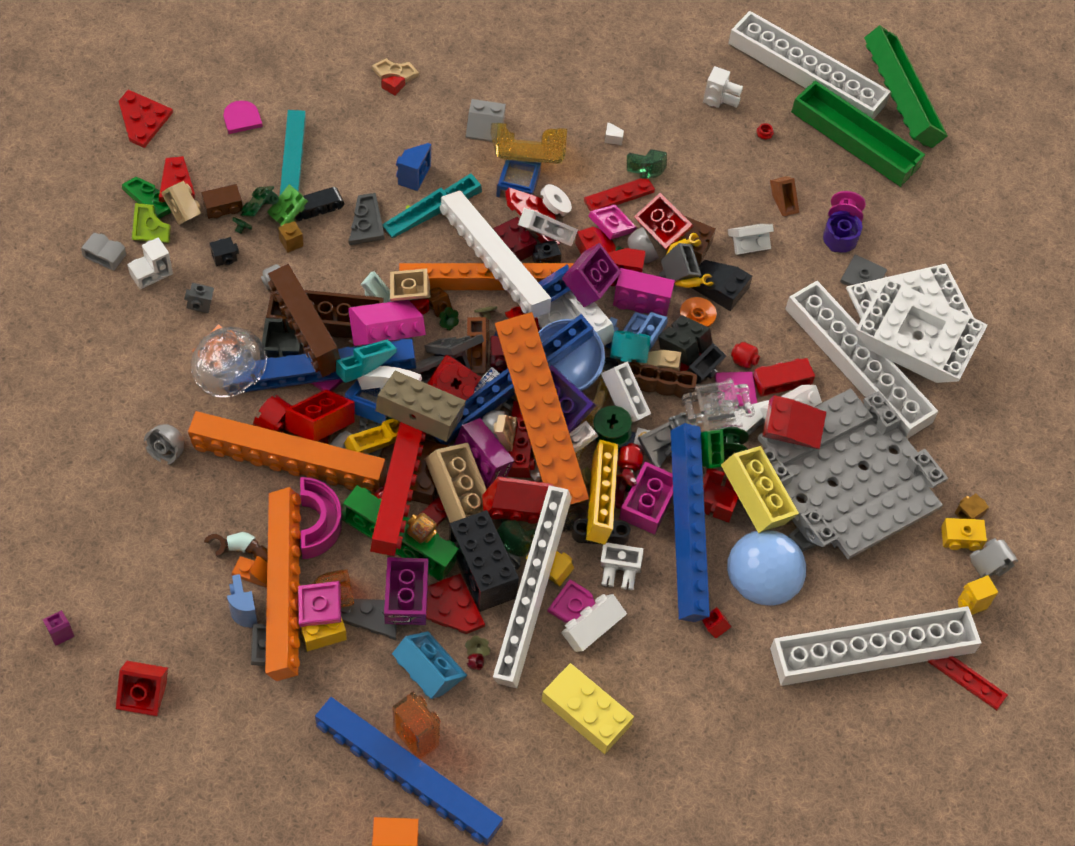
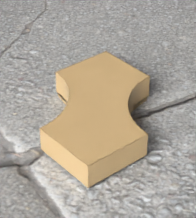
(387, 68)

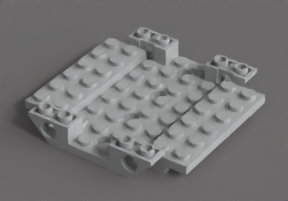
(864, 503)

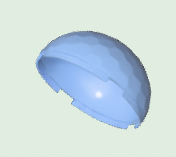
(582, 364)
(767, 567)

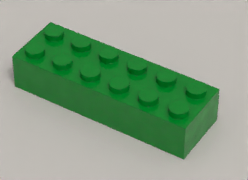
(361, 513)

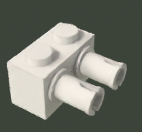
(717, 89)
(622, 558)

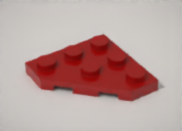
(142, 117)
(519, 200)
(453, 606)

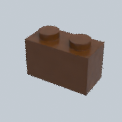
(222, 201)

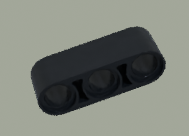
(321, 203)
(614, 538)

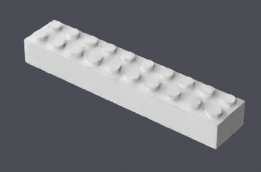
(805, 63)
(869, 372)
(874, 645)

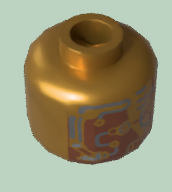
(421, 528)

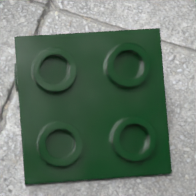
(261, 196)

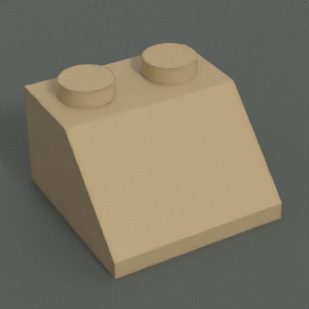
(181, 202)
(409, 284)

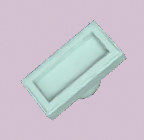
(376, 287)

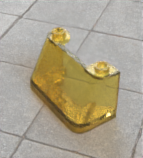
(549, 150)

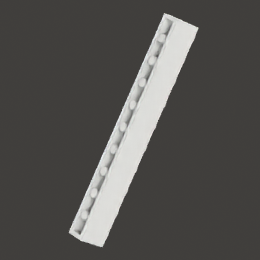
(495, 254)
(532, 587)

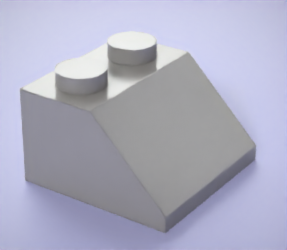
(480, 119)

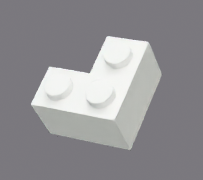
(151, 267)

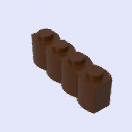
(663, 380)

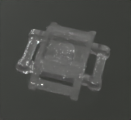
(718, 404)

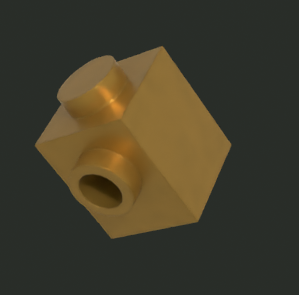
(290, 236)
(972, 507)

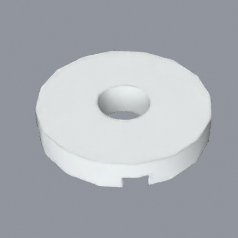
(556, 200)

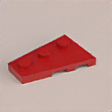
(174, 173)

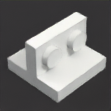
(751, 238)

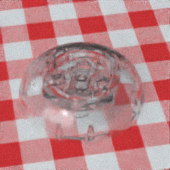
(234, 369)

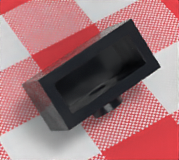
(706, 363)

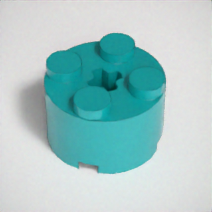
(630, 346)

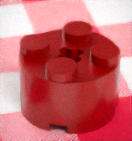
(465, 380)
(272, 414)

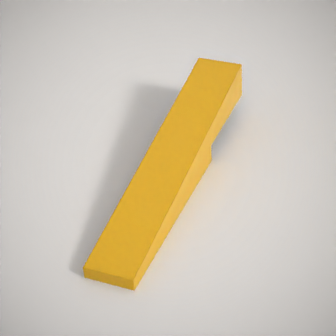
(373, 438)

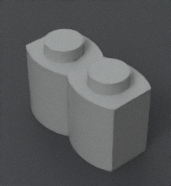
(103, 251)

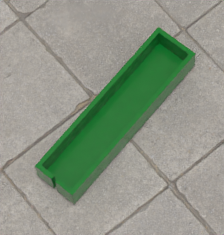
(905, 87)
(857, 133)

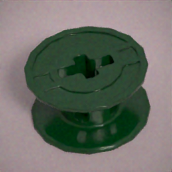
(613, 416)
(733, 440)

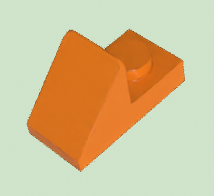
(252, 570)

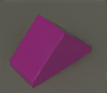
(58, 628)

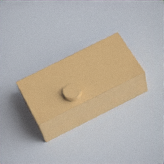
(457, 481)

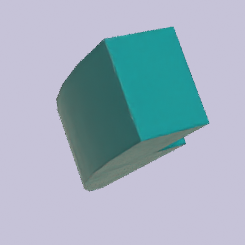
(364, 360)

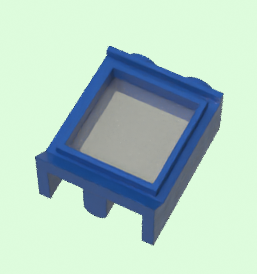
(519, 176)
(365, 402)

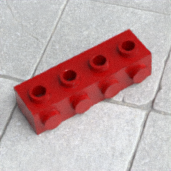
(522, 450)

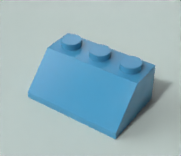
(428, 664)

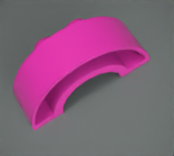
(328, 528)

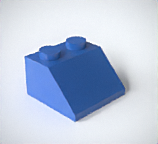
(414, 166)

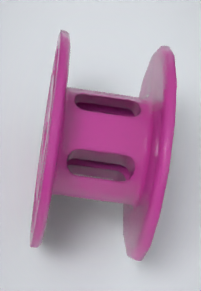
(848, 202)

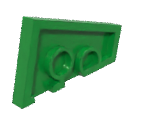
(146, 193)

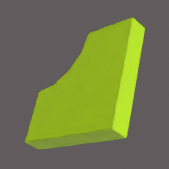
(148, 226)

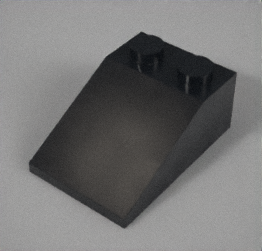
(728, 286)

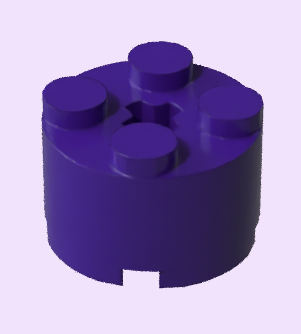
(842, 232)

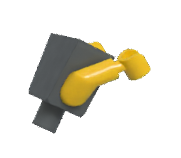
(682, 265)

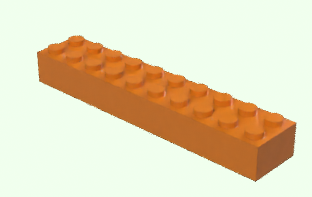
(540, 405)
(286, 452)

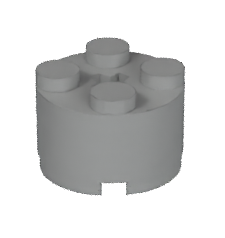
(993, 559)

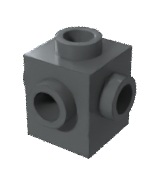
(199, 297)

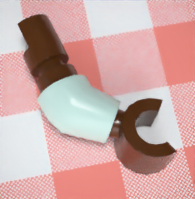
(239, 542)

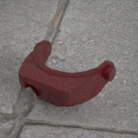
(622, 480)

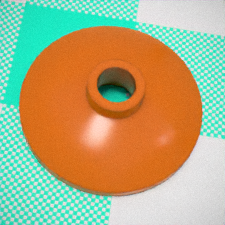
(700, 307)

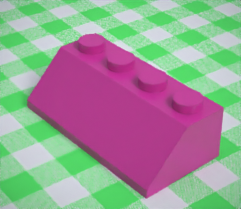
(385, 321)

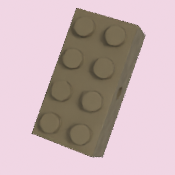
(420, 405)

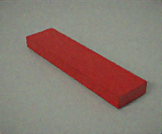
(970, 680)

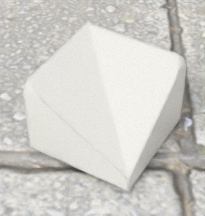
(613, 134)

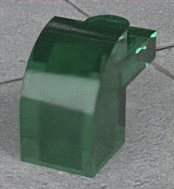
(647, 166)
(515, 538)

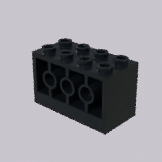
(483, 561)

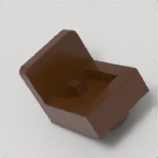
(439, 300)

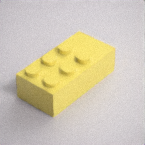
(759, 489)
(587, 708)

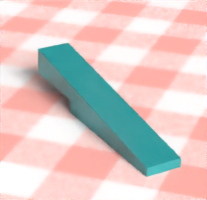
(293, 149)
(429, 206)

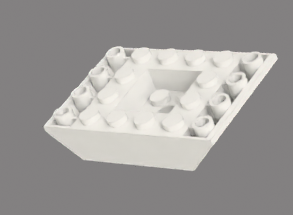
(932, 281)
(945, 332)

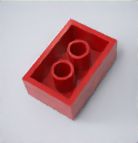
(320, 415)

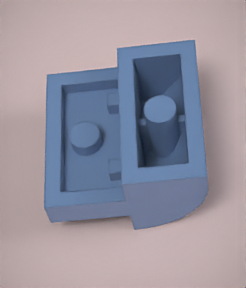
(647, 324)
(241, 604)

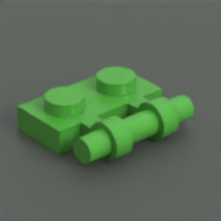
(288, 206)

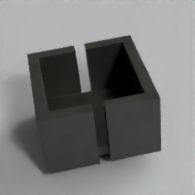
(684, 339)
(277, 341)

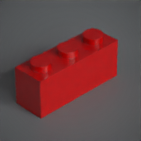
(783, 376)

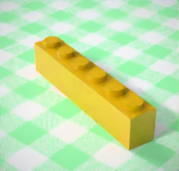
(602, 492)

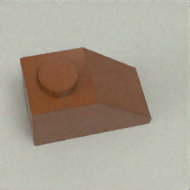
(785, 195)

